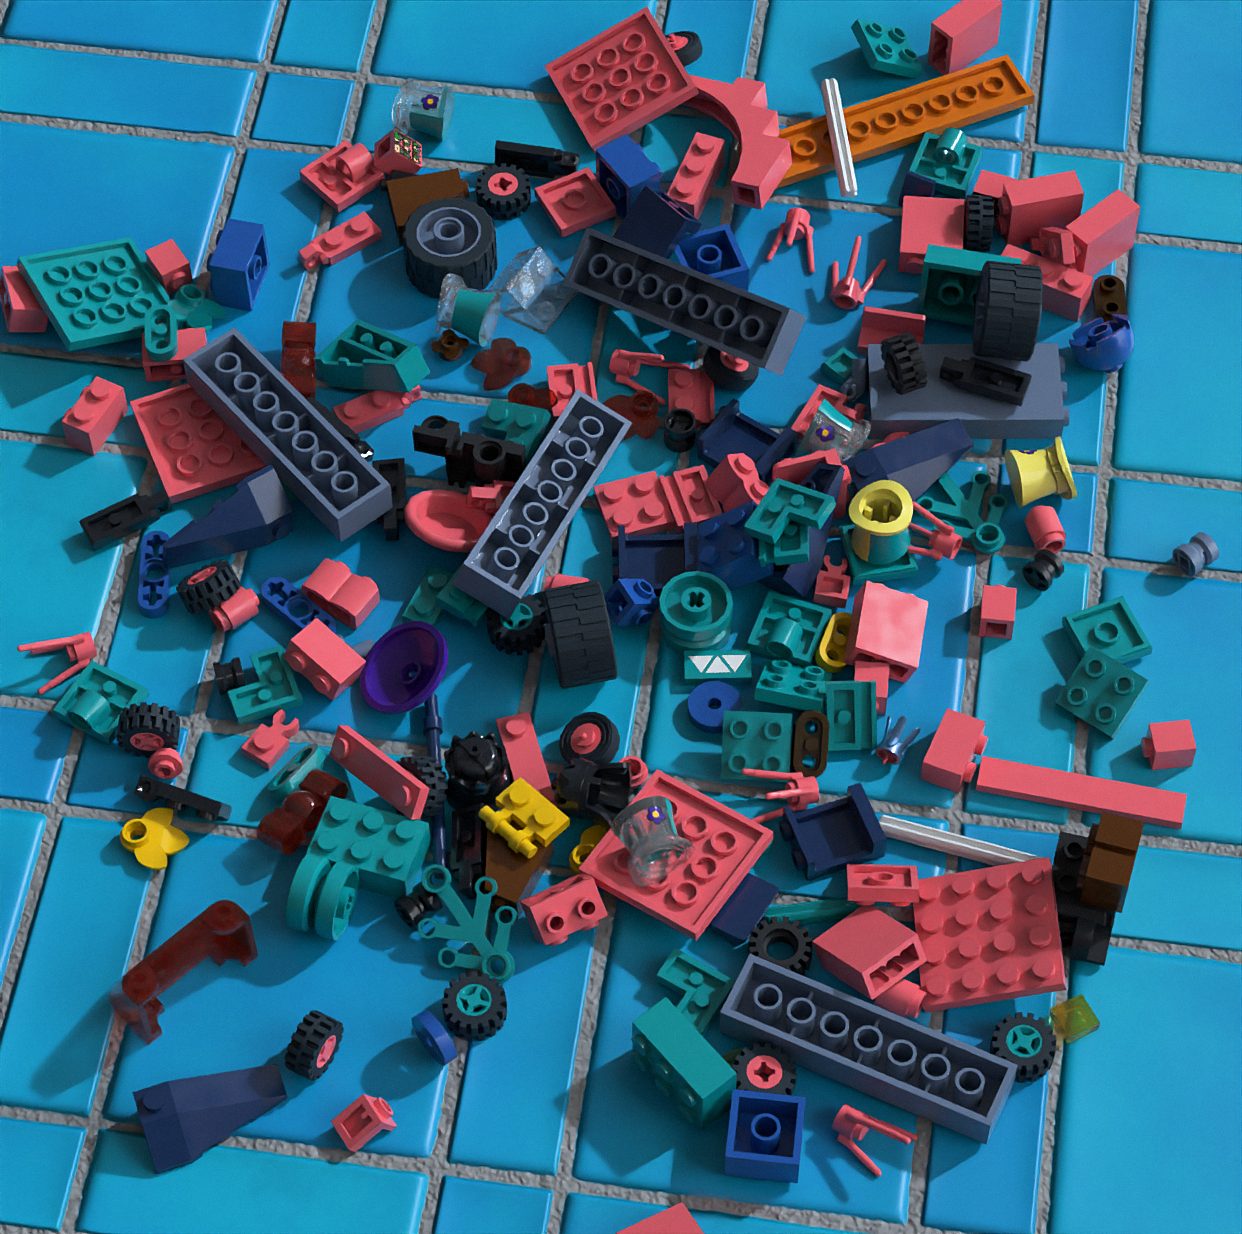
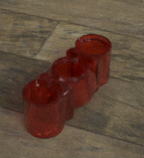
(299, 356)
(300, 811)

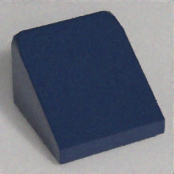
(917, 186)

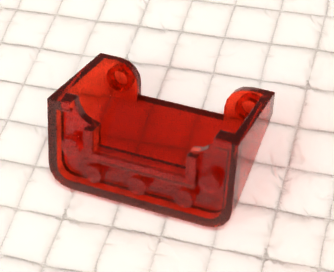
(217, 932)

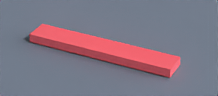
(1081, 792)

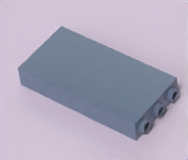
(982, 416)

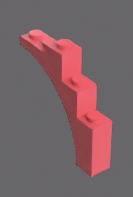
(744, 112)

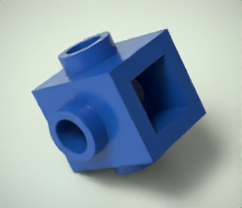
(631, 602)

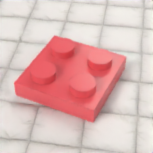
(575, 202)
(635, 503)
(882, 884)

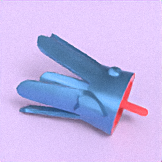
(890, 749)

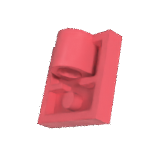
(342, 175)

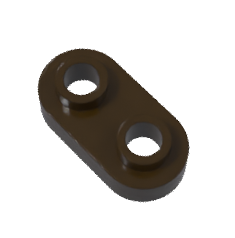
(1108, 296)
(810, 744)

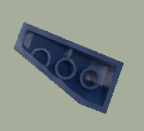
(913, 459)
(245, 521)
(799, 577)
(197, 1112)

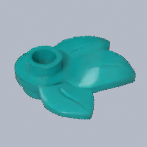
(194, 308)

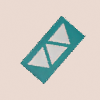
(718, 665)

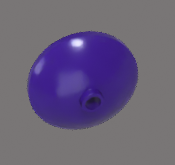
(404, 667)

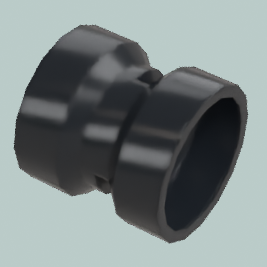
(679, 430)
(417, 905)

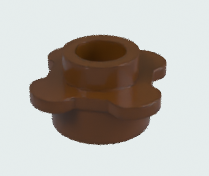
(450, 346)

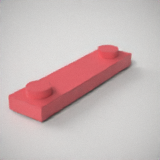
(524, 753)
(379, 772)

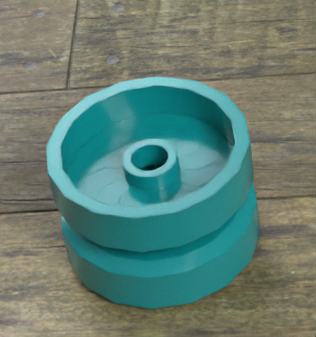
(695, 612)
(322, 896)

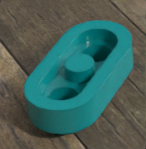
(161, 335)
(296, 770)

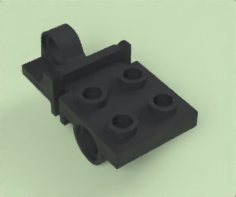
(469, 455)
(1091, 922)

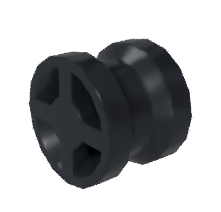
(1043, 569)
(229, 675)

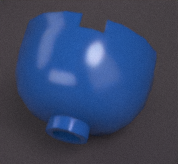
(1103, 344)

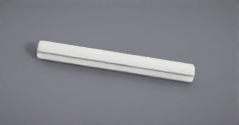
(839, 138)
(951, 842)

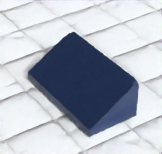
(744, 909)

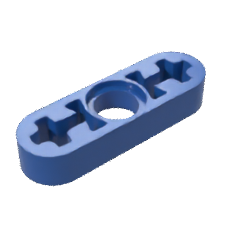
(146, 585)
(293, 598)

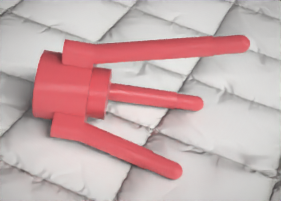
(795, 228)
(847, 292)
(628, 363)
(943, 541)
(77, 647)
(798, 791)
(855, 1124)

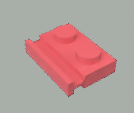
(565, 381)
(693, 392)
(689, 497)

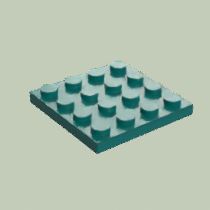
(94, 291)

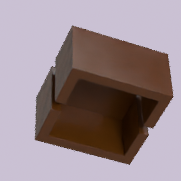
(1109, 861)

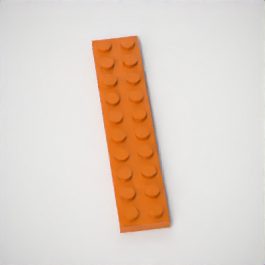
(906, 116)

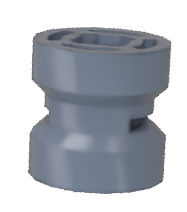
(1195, 554)

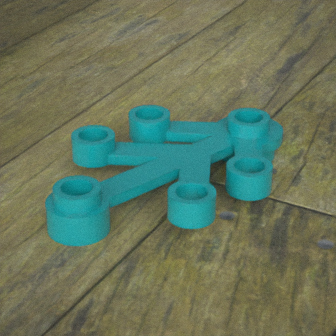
(968, 511)
(472, 928)

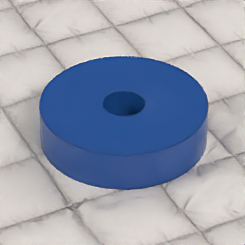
(711, 694)
(434, 1037)

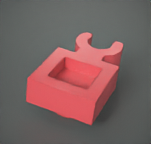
(832, 584)
(269, 744)

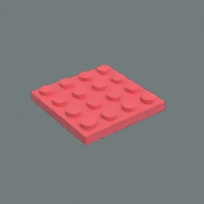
(621, 79)
(191, 444)
(696, 890)
(989, 935)

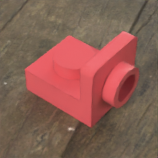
(363, 1121)

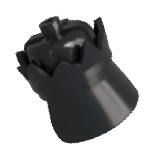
(476, 771)
(593, 790)

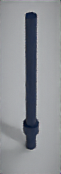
(432, 729)

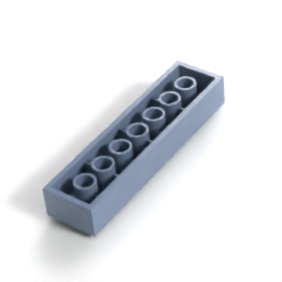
(685, 301)
(288, 434)
(542, 504)
(869, 1048)

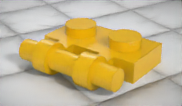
(531, 811)

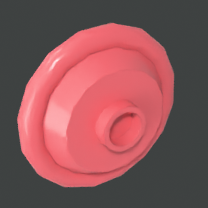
(445, 521)

